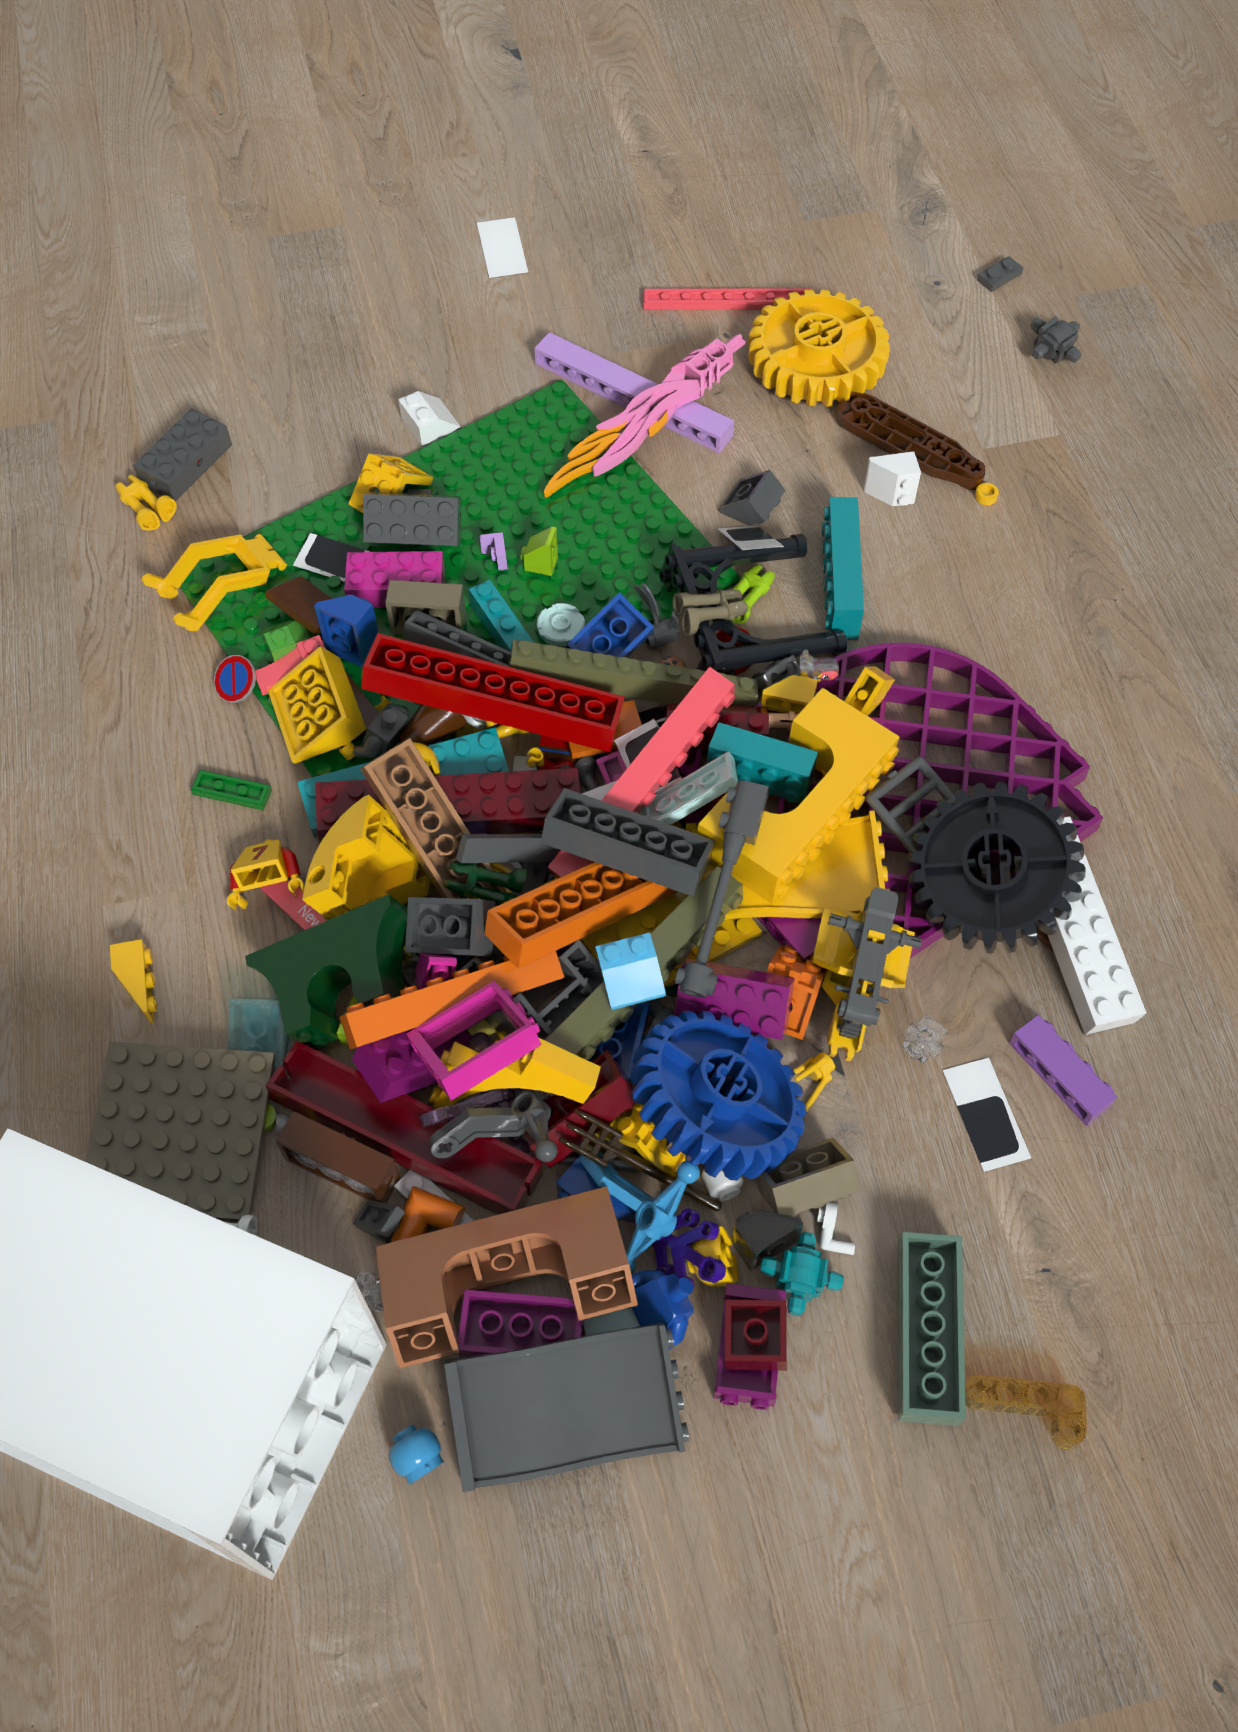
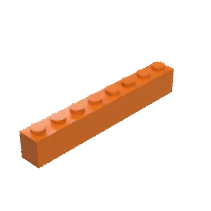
(418, 1006)

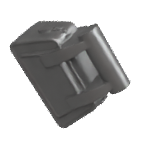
(776, 672)

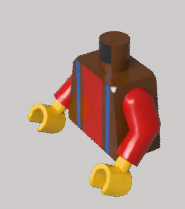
(551, 754)

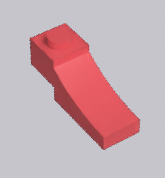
(272, 673)

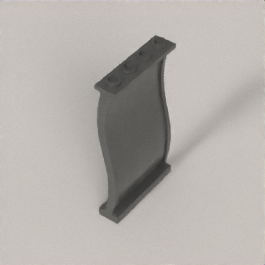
(565, 1405)

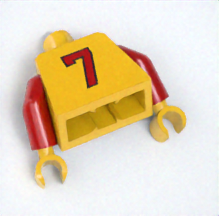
(263, 866)

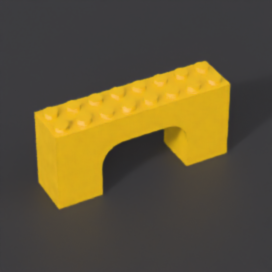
(852, 760)

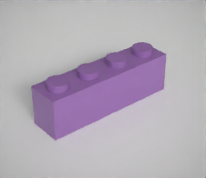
(1063, 1069)

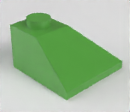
(283, 638)

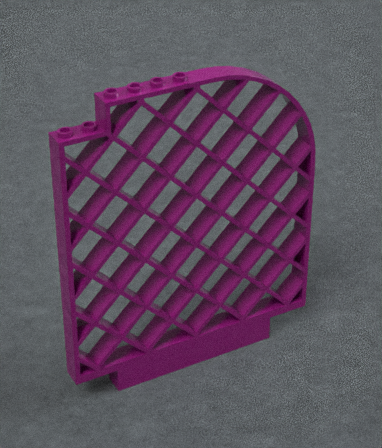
(803, 932)

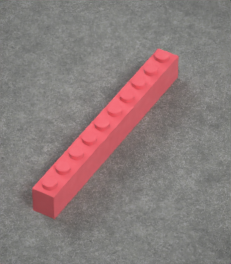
(662, 754)

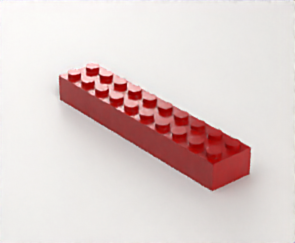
(492, 692)

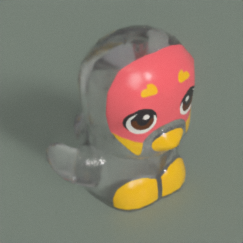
(819, 669)

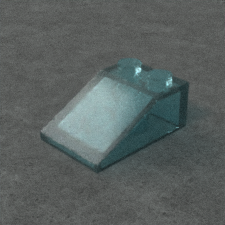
(258, 1027)

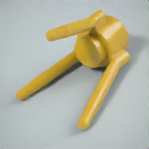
(816, 1068)

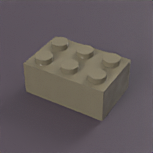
(434, 599)
(810, 1179)

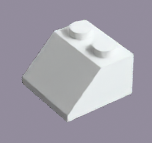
(427, 417)
(893, 478)

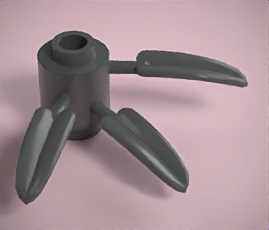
(665, 630)

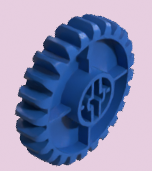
(718, 1095)

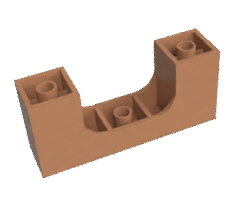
(566, 1237)

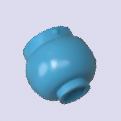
(415, 1453)

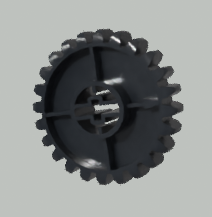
(1015, 909)

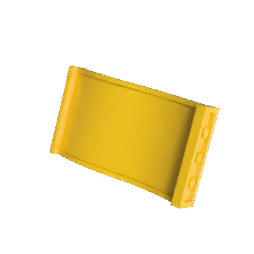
(835, 880)

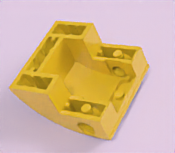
(362, 862)

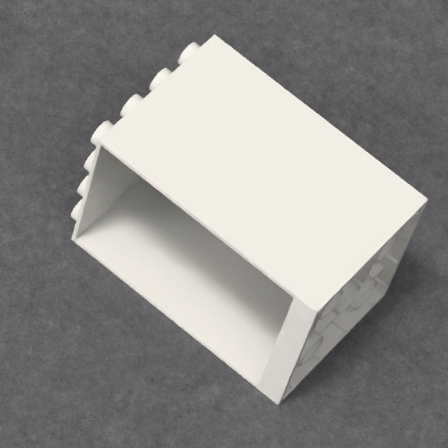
(170, 1355)

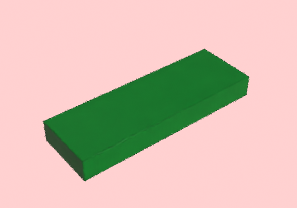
(231, 789)

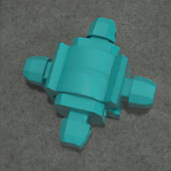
(801, 1273)

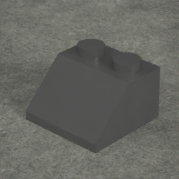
(753, 498)

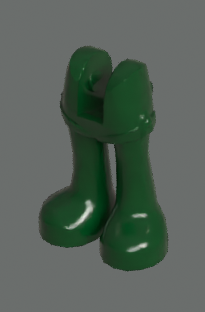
(513, 881)

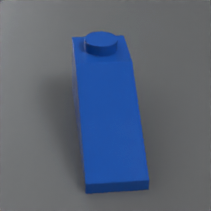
(578, 1180)

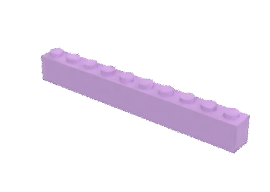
(622, 385)

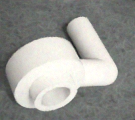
(827, 1215)

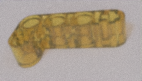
(1023, 1403)

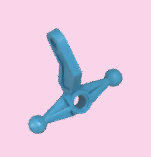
(653, 1216)

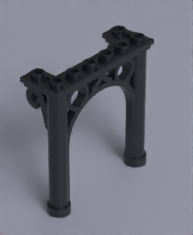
(682, 569)

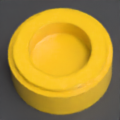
(986, 493)

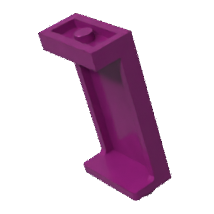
(745, 1385)

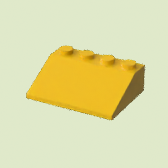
(316, 706)

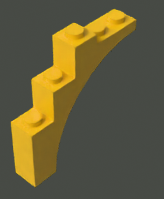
(542, 1069)

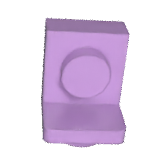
(494, 544)

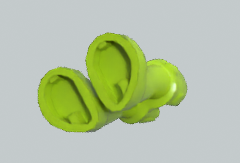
(756, 585)

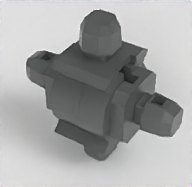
(1055, 340)

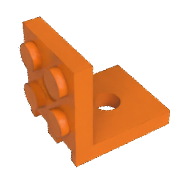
(806, 986)

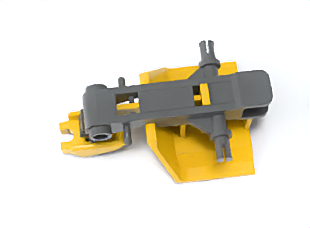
(866, 950)

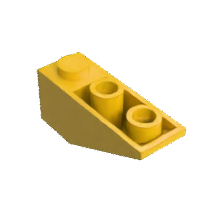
(132, 968)

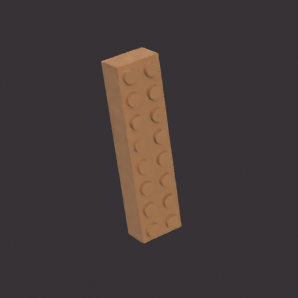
(421, 813)

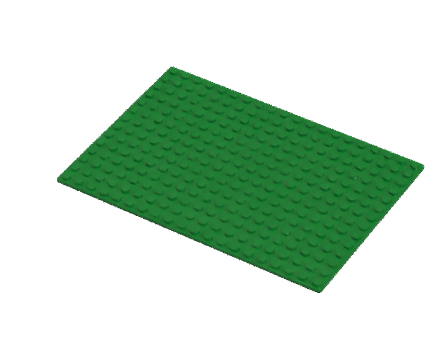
(607, 525)

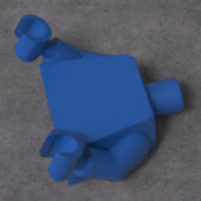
(663, 1300)

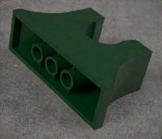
(321, 961)

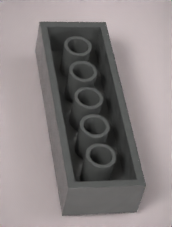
(628, 841)

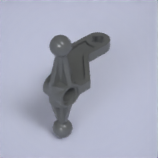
(526, 1114)

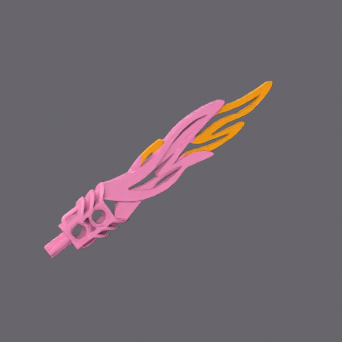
(699, 368)

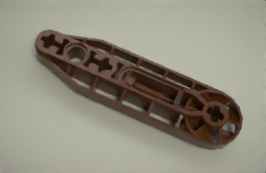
(900, 433)

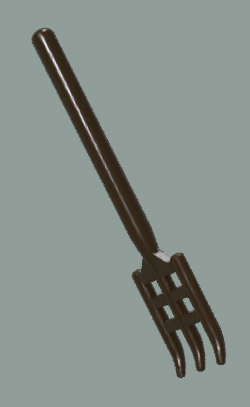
(614, 1150)

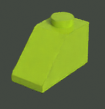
(541, 552)

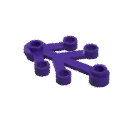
(709, 1268)

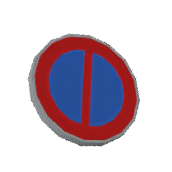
(234, 679)

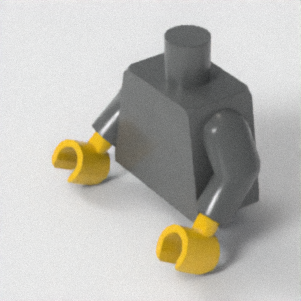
(381, 733)

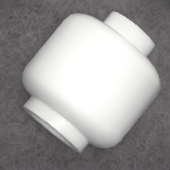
(721, 1186)

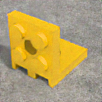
(388, 475)
(638, 1135)

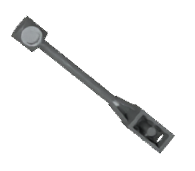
(739, 827)

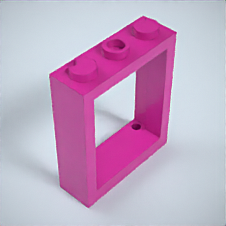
(459, 1018)

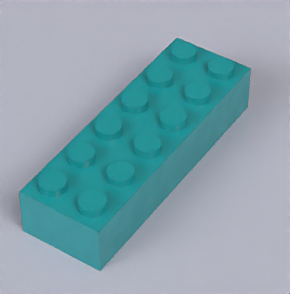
(842, 566)

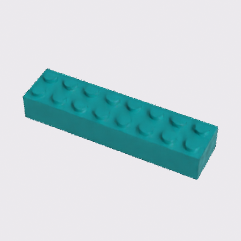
(463, 755)

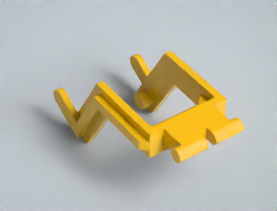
(254, 553)

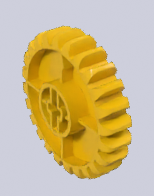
(818, 347)

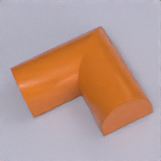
(424, 1210)

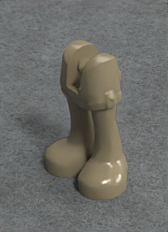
(727, 608)

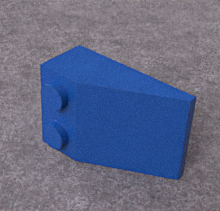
(614, 630)

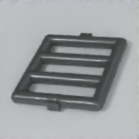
(893, 780)

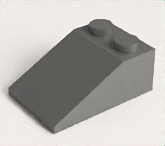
(448, 926)

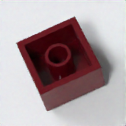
(756, 1335)

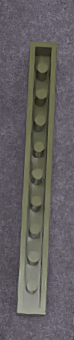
(620, 674)
(672, 943)

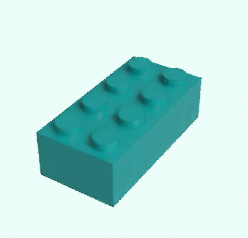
(766, 761)

